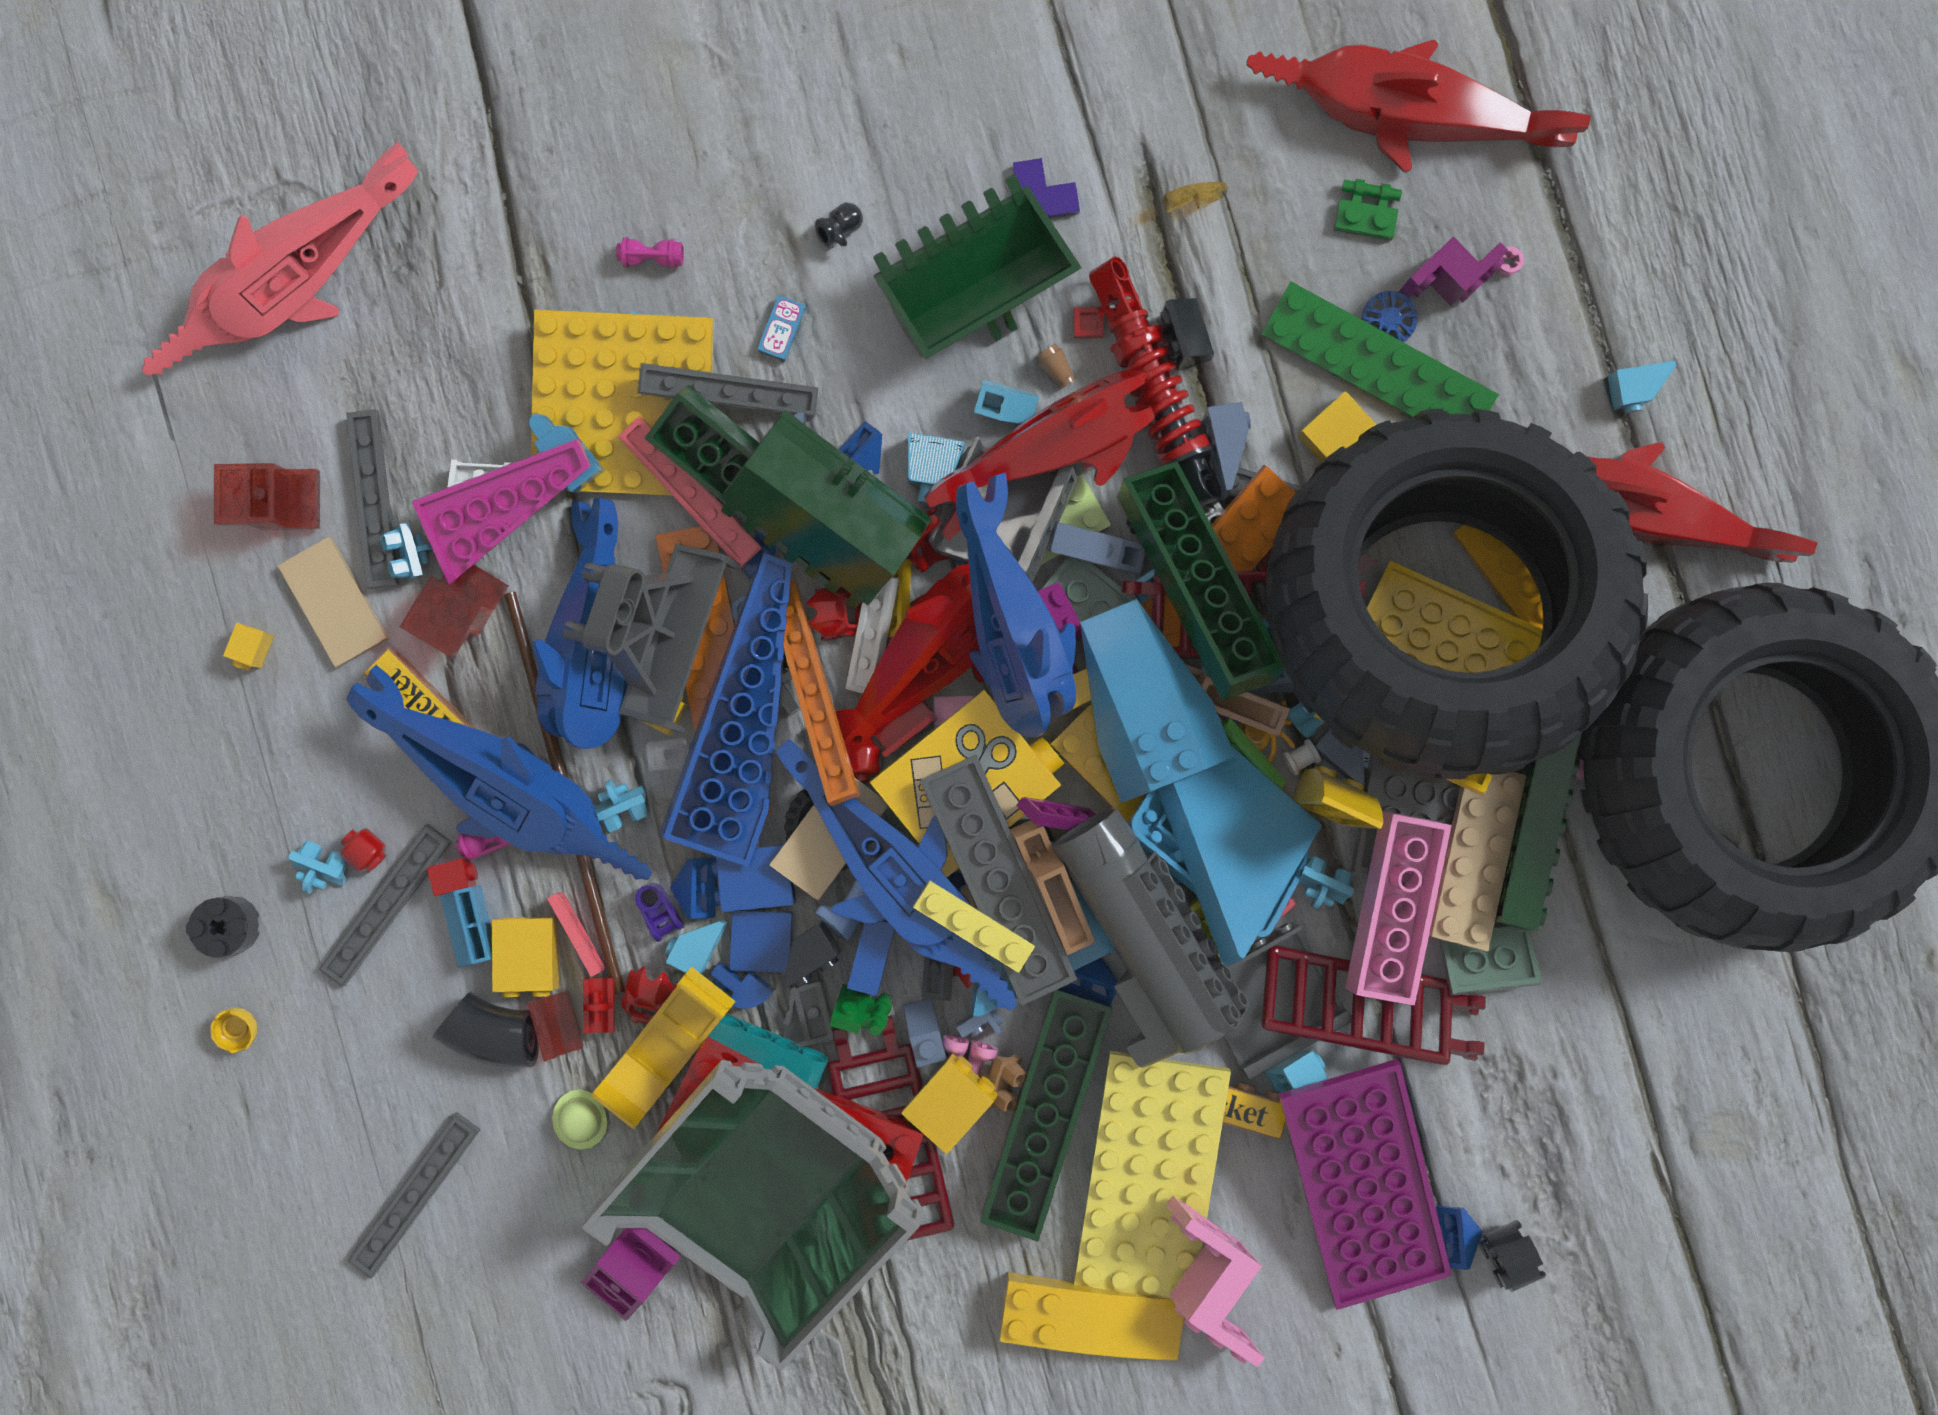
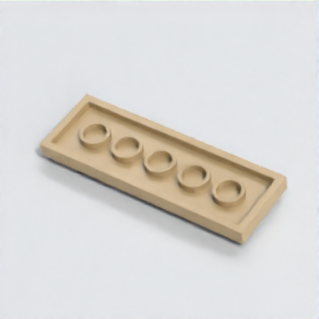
(1477, 862)

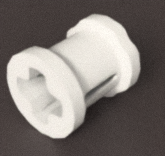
(1301, 757)

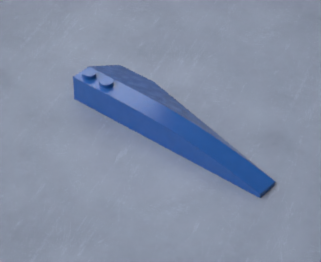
(729, 765)

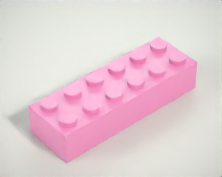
(1398, 908)

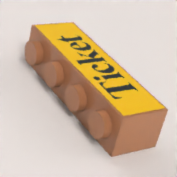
(415, 689)
(1254, 1110)

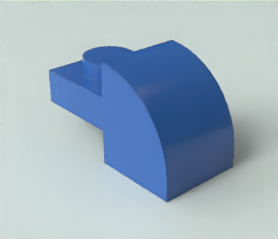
(747, 991)

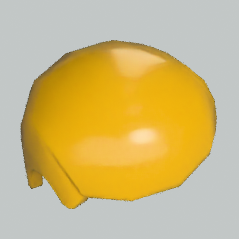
(234, 1029)

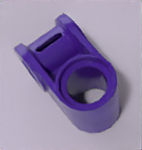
(659, 912)

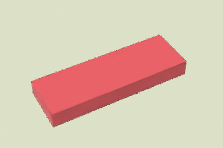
(576, 933)

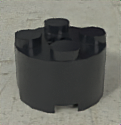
(207, 930)
(1512, 1256)

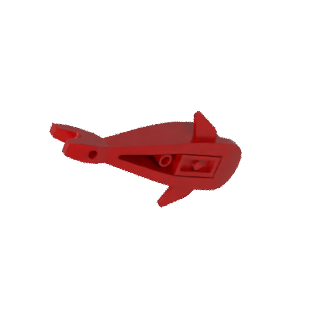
(1080, 427)
(1677, 514)
(920, 660)

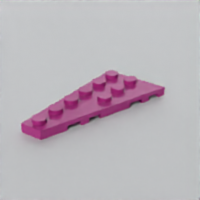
(482, 511)

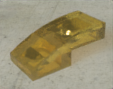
(1200, 193)

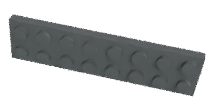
(997, 873)

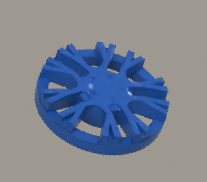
(1390, 317)

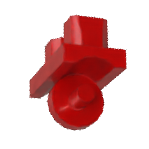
(599, 1005)

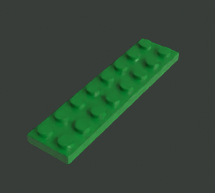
(1370, 357)

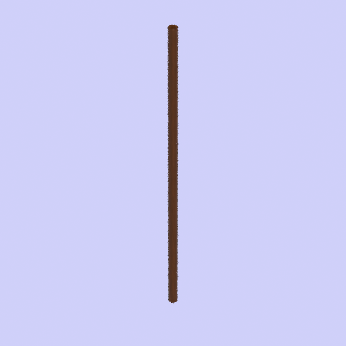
(557, 765)

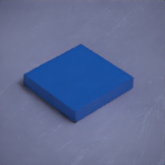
(760, 941)

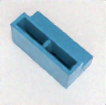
(468, 925)

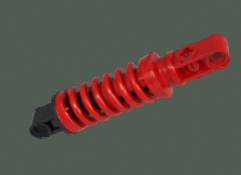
(1139, 350)

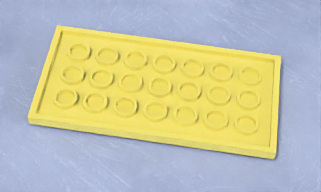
(1151, 1144)

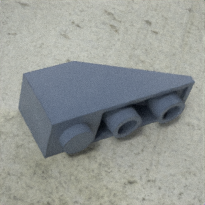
(1097, 548)

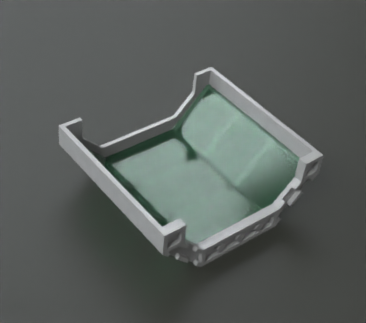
(768, 1198)

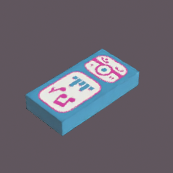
(781, 328)

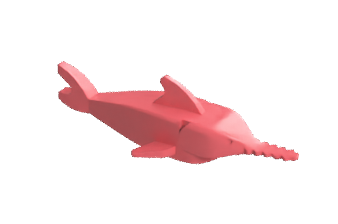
(281, 266)

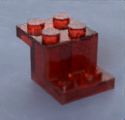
(266, 496)
(449, 612)

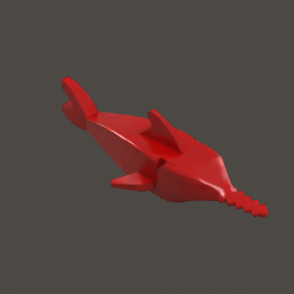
(1415, 100)

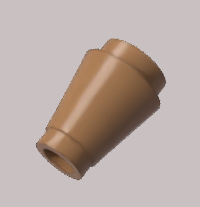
(1055, 365)

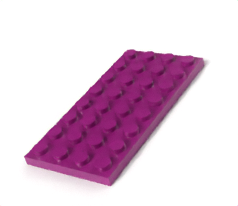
(1366, 1184)

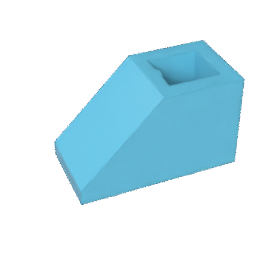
(1005, 402)

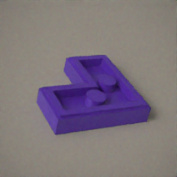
(1055, 199)

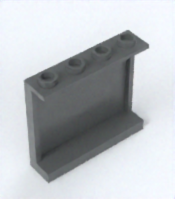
(1028, 519)
(1262, 1049)

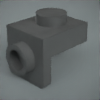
(786, 701)

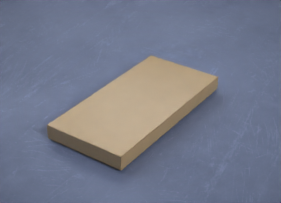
(333, 602)
(811, 854)

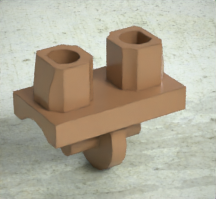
(1005, 1074)

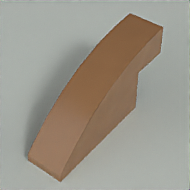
(1247, 708)
(1053, 886)

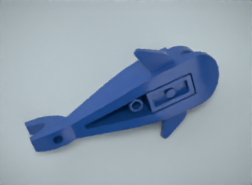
(1018, 640)
(575, 685)

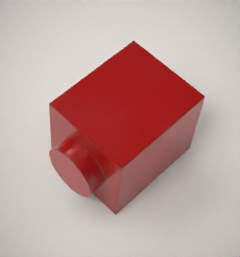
(452, 876)

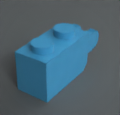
(553, 436)

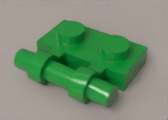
(1365, 218)
(853, 1009)

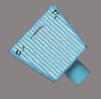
(931, 460)

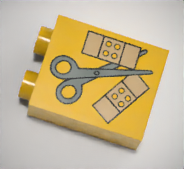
(979, 730)

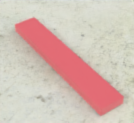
(692, 496)

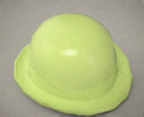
(579, 1120)

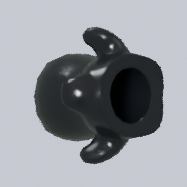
(841, 221)

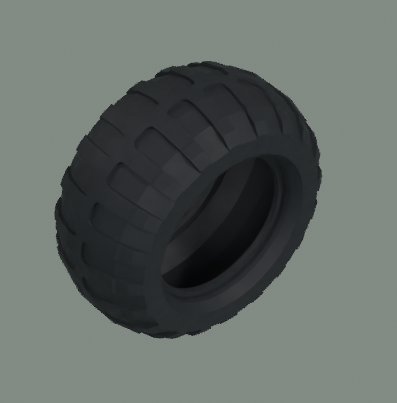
(1529, 498)
(1885, 720)

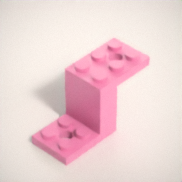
(1214, 1283)

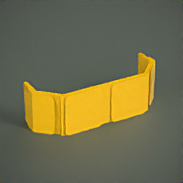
(663, 1048)

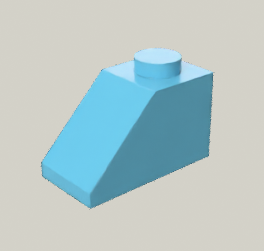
(1637, 385)
(695, 947)

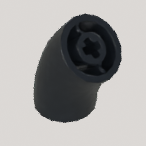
(490, 1033)

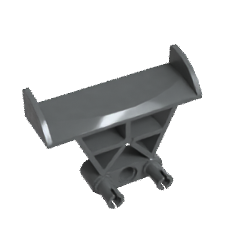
(652, 627)

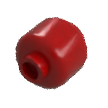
(866, 762)
(362, 850)

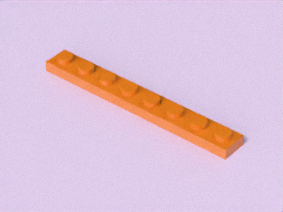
(816, 704)

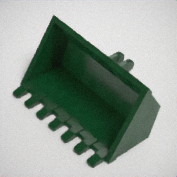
(974, 270)
(825, 510)

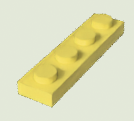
(973, 926)

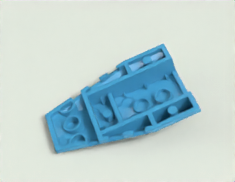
(1147, 704)

